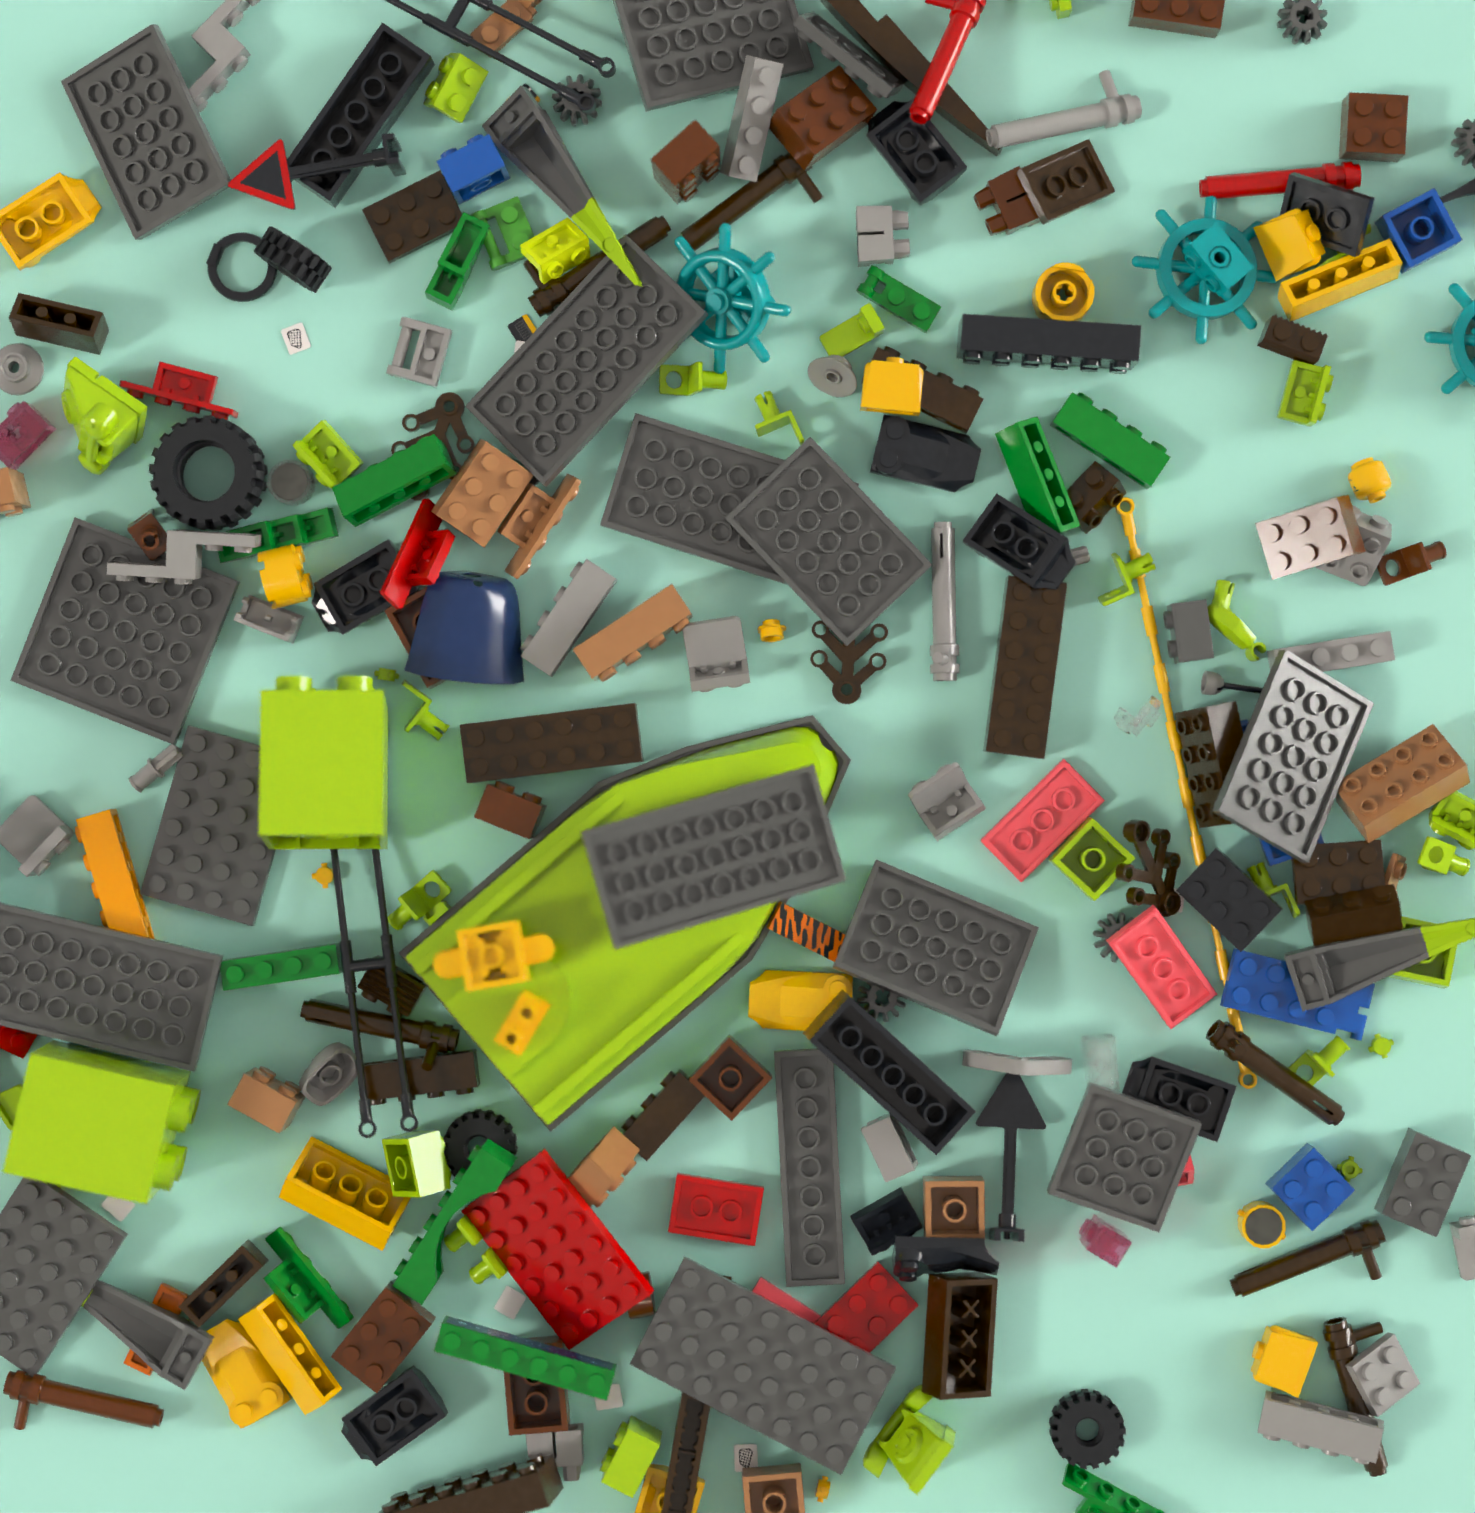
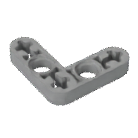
(1017, 1065)

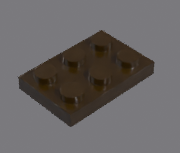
(1065, 181)
(413, 217)
(1338, 869)

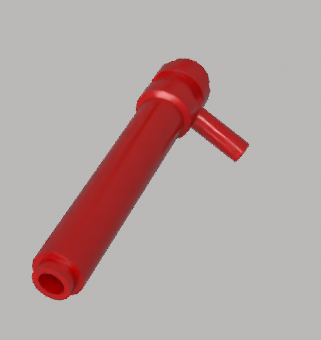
(963, 18)
(1275, 182)

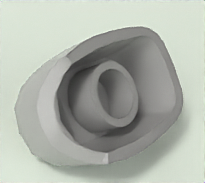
(329, 1074)

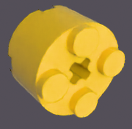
(1076, 286)
(284, 576)

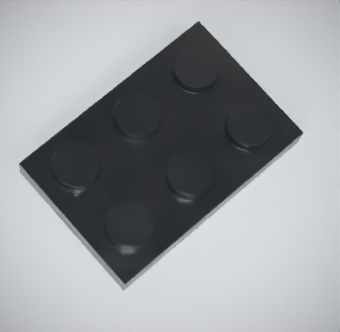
(1336, 211)
(1229, 899)

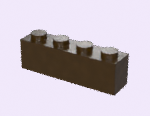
(941, 397)
(450, 1072)

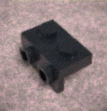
(886, 1219)

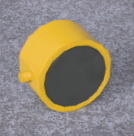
(1261, 1224)

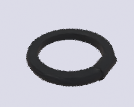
(213, 261)

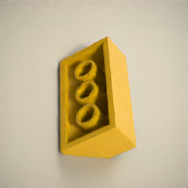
(344, 1193)

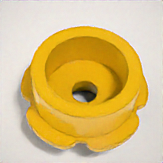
(771, 630)

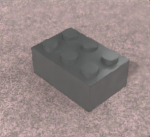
(1422, 1182)

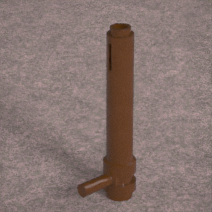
(38, 1390)

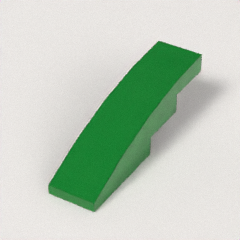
(285, 531)

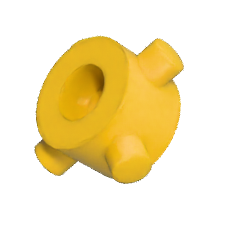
(323, 875)
(822, 1489)

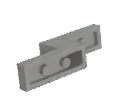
(223, 47)
(183, 556)

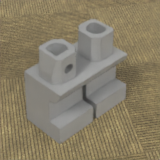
(875, 235)
(568, 1452)

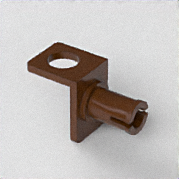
(149, 535)
(1411, 561)

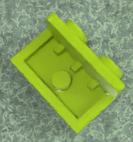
(455, 86)
(1304, 393)
(327, 455)
(1455, 818)

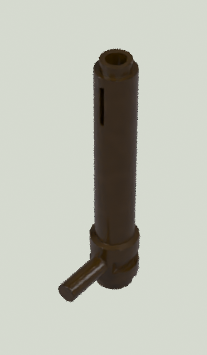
(783, 171)
(555, 291)
(425, 1034)
(1239, 1048)
(1350, 1242)
(1342, 1350)

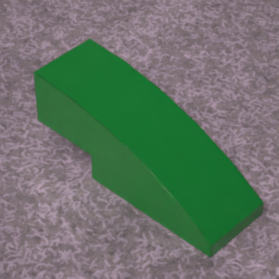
(457, 261)

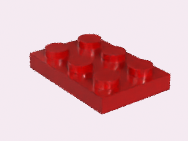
(716, 1209)
(868, 1309)

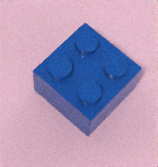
(473, 168)
(1419, 229)
(1310, 1186)

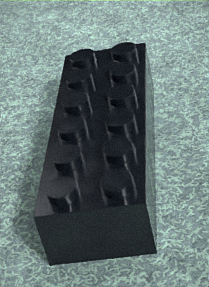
(362, 109)
(1048, 342)
(889, 1072)

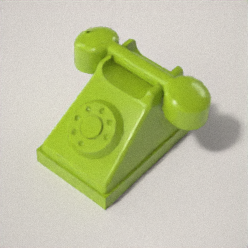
(102, 416)
(916, 1445)

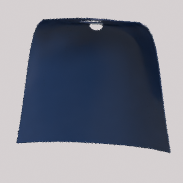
(468, 631)

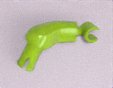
(1229, 624)

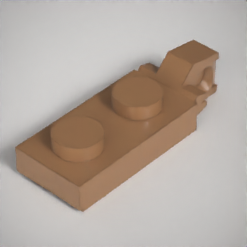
(498, 31)

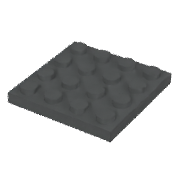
(1124, 1157)

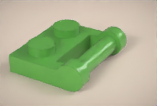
(513, 227)

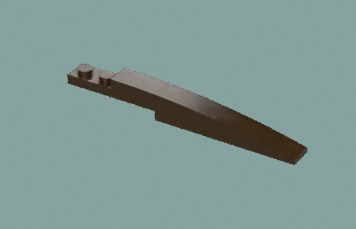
(906, 62)
(686, 1454)

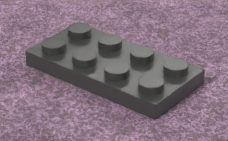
(856, 61)

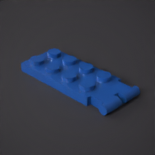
(1266, 989)

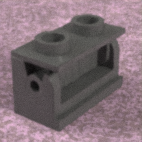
(1189, 631)

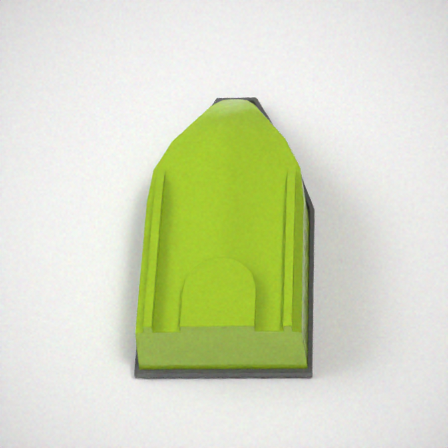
(601, 998)

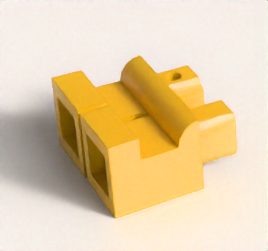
(522, 1022)

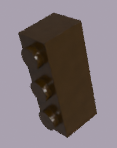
(59, 323)
(1353, 914)
(662, 1113)
(223, 1283)

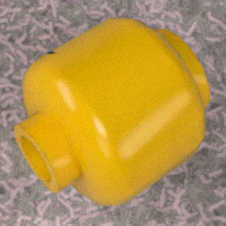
(1369, 480)

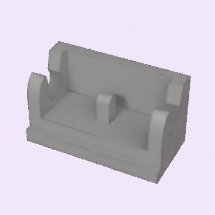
(275, 622)
(889, 1147)

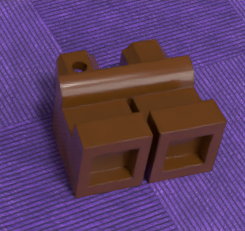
(1010, 202)

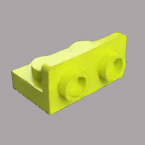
(557, 250)

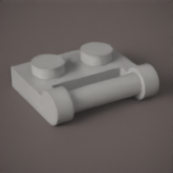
(428, 355)

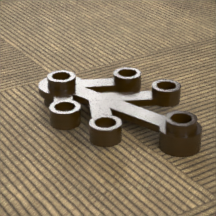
(444, 420)
(848, 656)
(1165, 898)

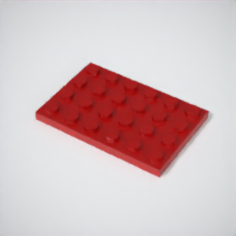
(558, 1250)

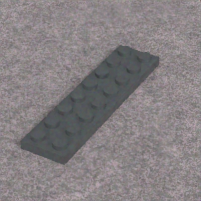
(809, 1168)

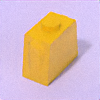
(1290, 243)
(892, 387)
(1283, 1359)

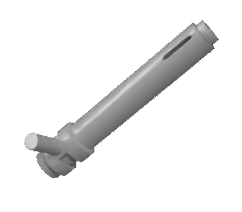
(1106, 113)
(944, 646)

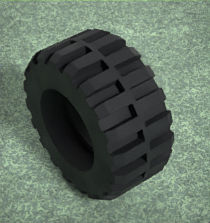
(170, 465)

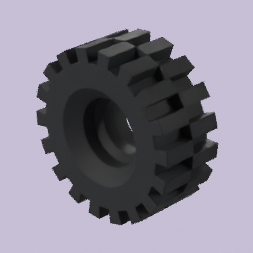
(292, 259)
(473, 1125)
(1081, 1407)

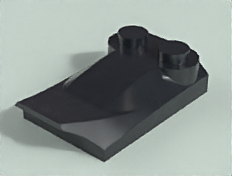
(914, 152)
(925, 454)
(1021, 545)
(353, 591)
(1182, 1092)
(938, 1255)
(393, 1416)

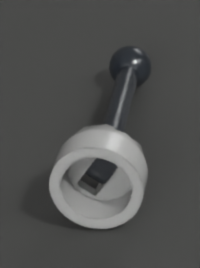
(1213, 683)

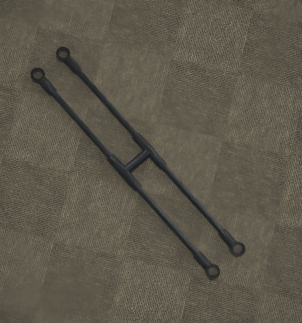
(449, 29)
(349, 968)

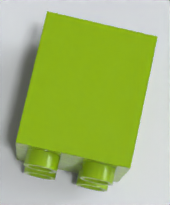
(323, 765)
(101, 1122)

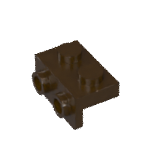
(1095, 495)

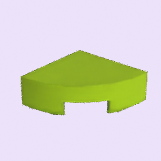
(436, 912)

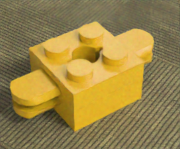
(494, 956)

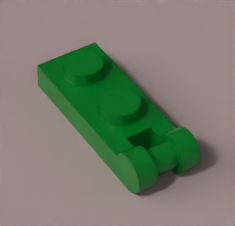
(899, 299)

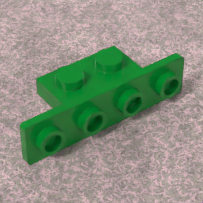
(301, 1285)
(1102, 1495)

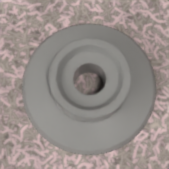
(29, 373)
(833, 376)

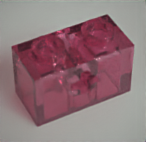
(33, 430)
(1104, 1240)

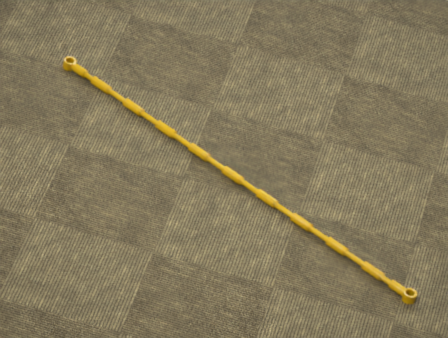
(1176, 746)

